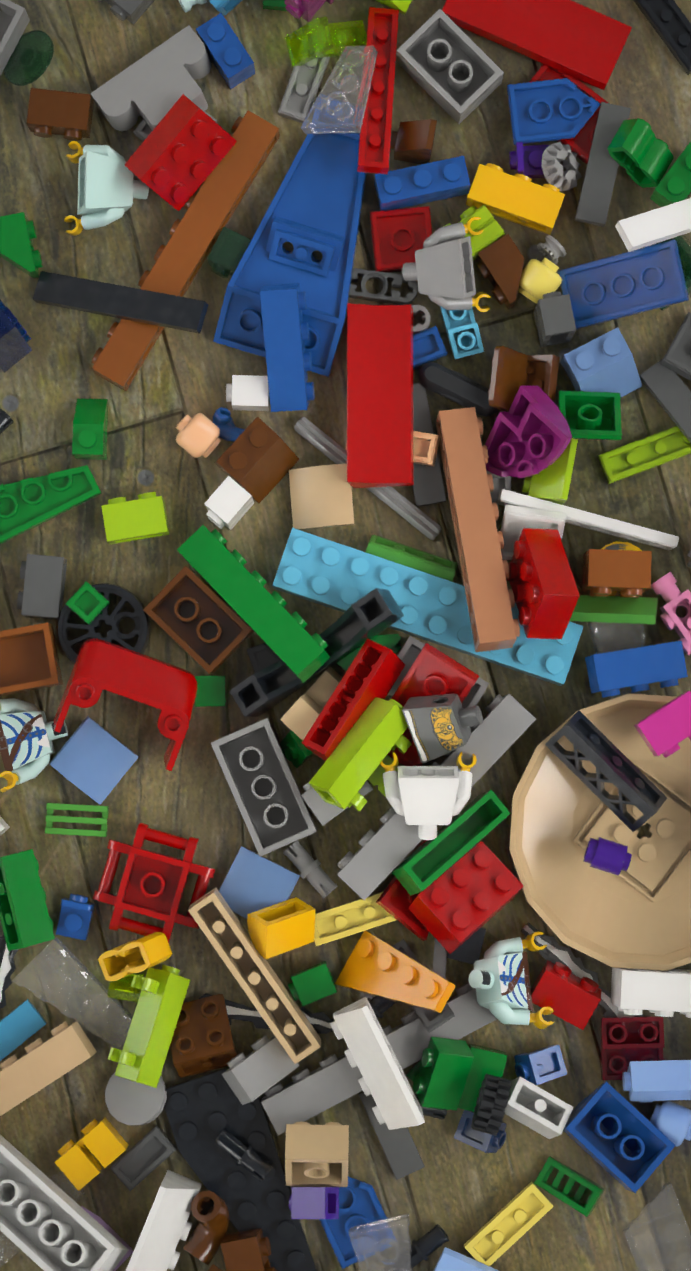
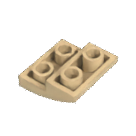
(321, 497)

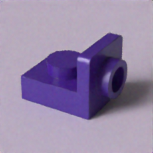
(527, 160)

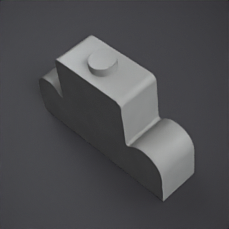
(156, 82)

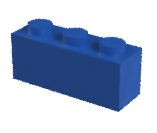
(422, 184)
(636, 668)

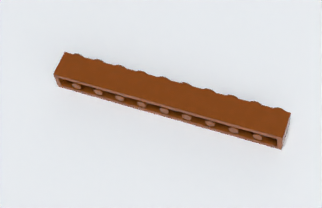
(189, 245)

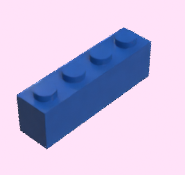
(285, 347)

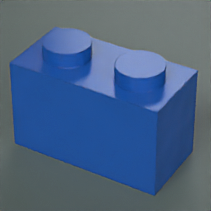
(226, 51)

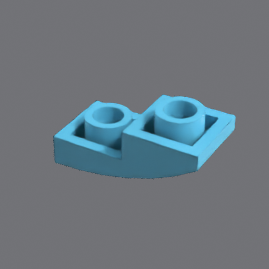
(462, 332)

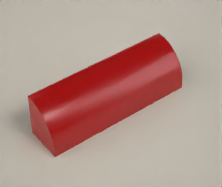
(368, 677)

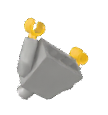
(446, 268)

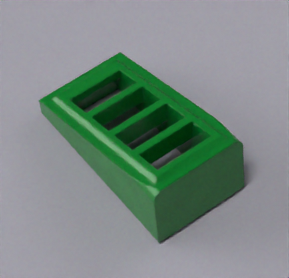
(585, 1209)

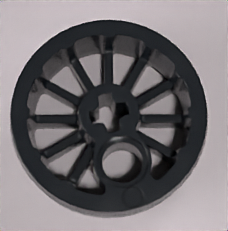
(141, 619)

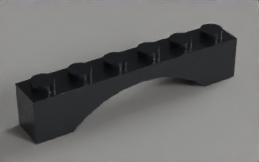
(361, 621)

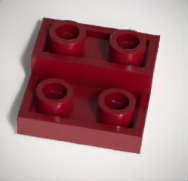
(629, 1040)

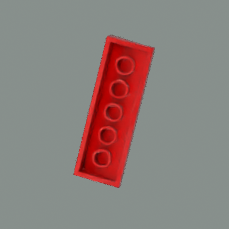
(548, 31)
(379, 395)

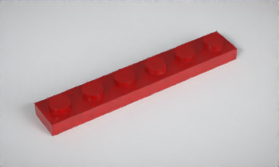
(377, 120)

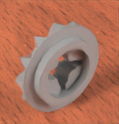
(554, 170)

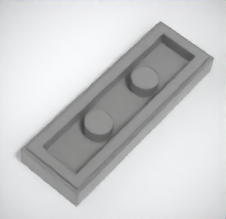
(302, 89)

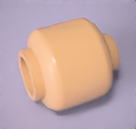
(197, 435)

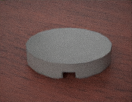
(134, 1102)

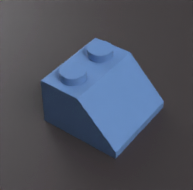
(603, 365)

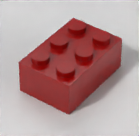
(180, 152)
(542, 583)
(465, 897)

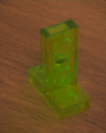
(323, 39)

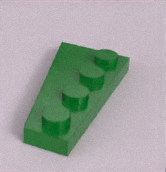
(43, 498)

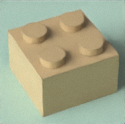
(316, 1154)

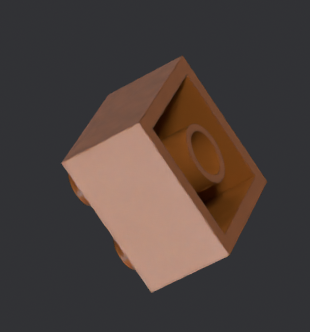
(616, 572)

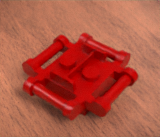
(152, 882)

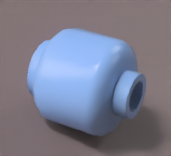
(673, 1121)

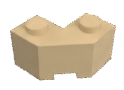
(309, 706)

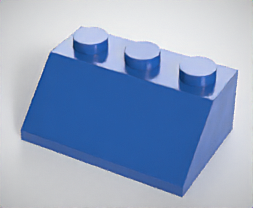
(618, 1137)

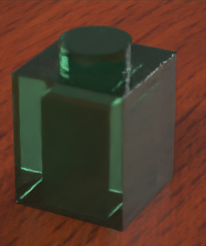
(227, 252)

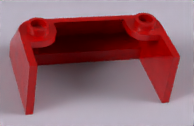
(136, 677)

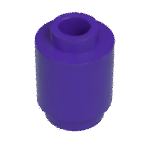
(607, 856)

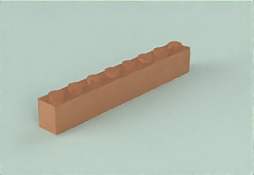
(476, 530)

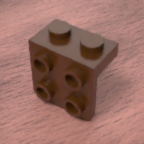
(517, 369)

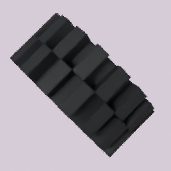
(491, 1104)

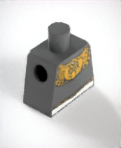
(439, 724)

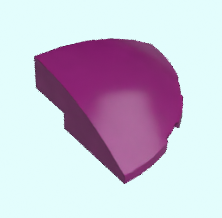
(527, 435)

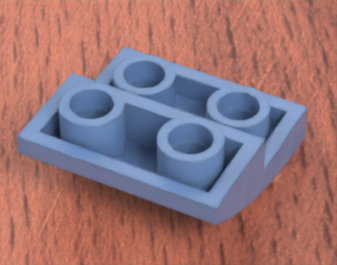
(93, 760)
(256, 883)

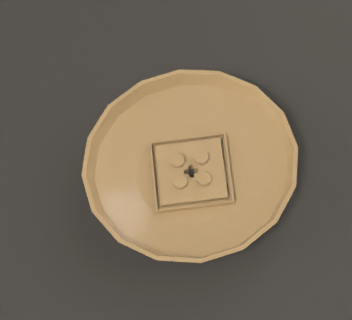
(616, 919)

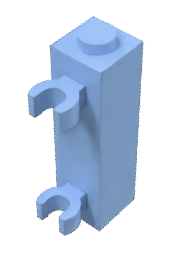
(658, 1080)

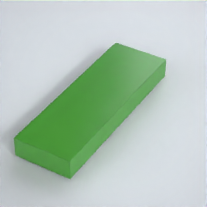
(412, 557)
(615, 610)

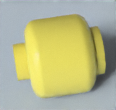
(539, 279)

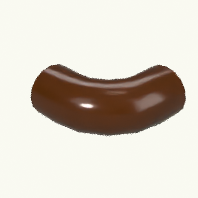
(211, 1226)

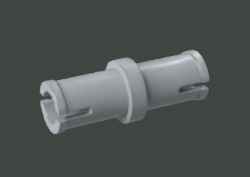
(310, 869)

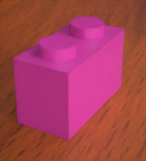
(667, 726)

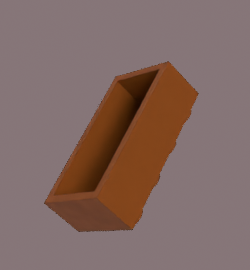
(28, 659)

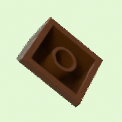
(257, 459)

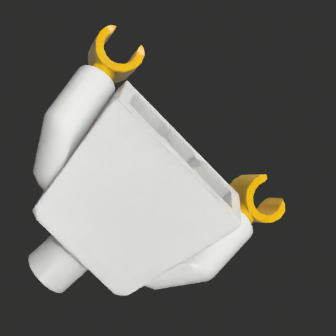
(428, 793)

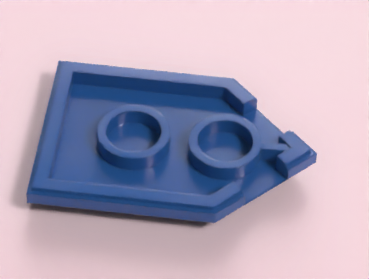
(548, 110)
(356, 1207)

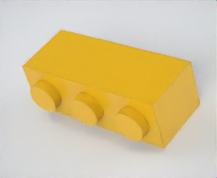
(515, 198)

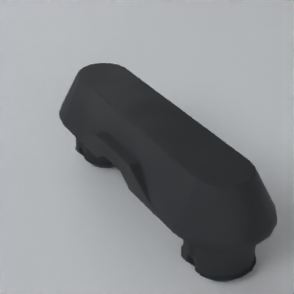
(456, 388)

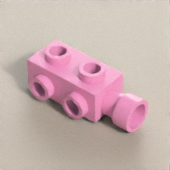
(674, 598)

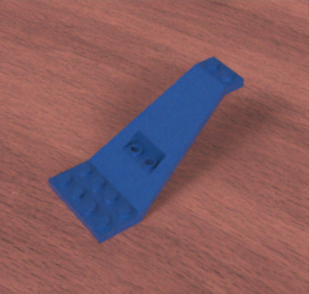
(315, 212)

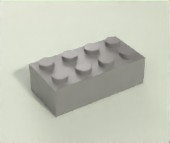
(263, 787)

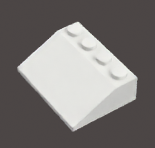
(378, 1065)
(165, 1225)

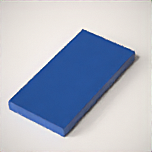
(625, 284)

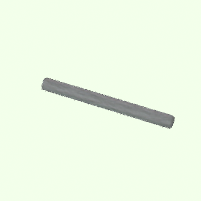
(386, 494)

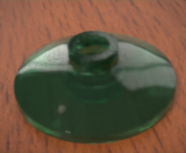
(29, 58)

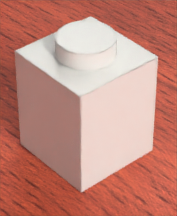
(248, 393)

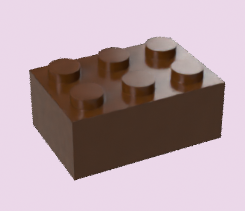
(198, 620)

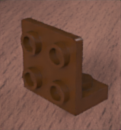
(202, 1037)

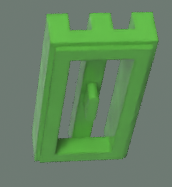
(50, 818)

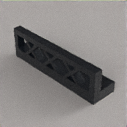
(611, 767)

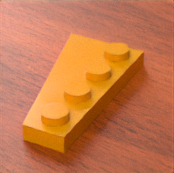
(391, 974)

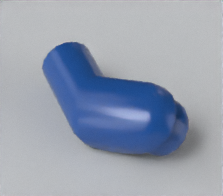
(223, 420)

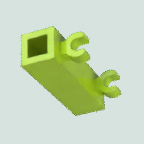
(360, 754)
(151, 1025)

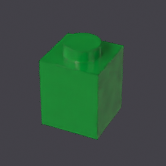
(312, 984)

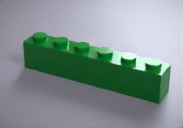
(253, 603)

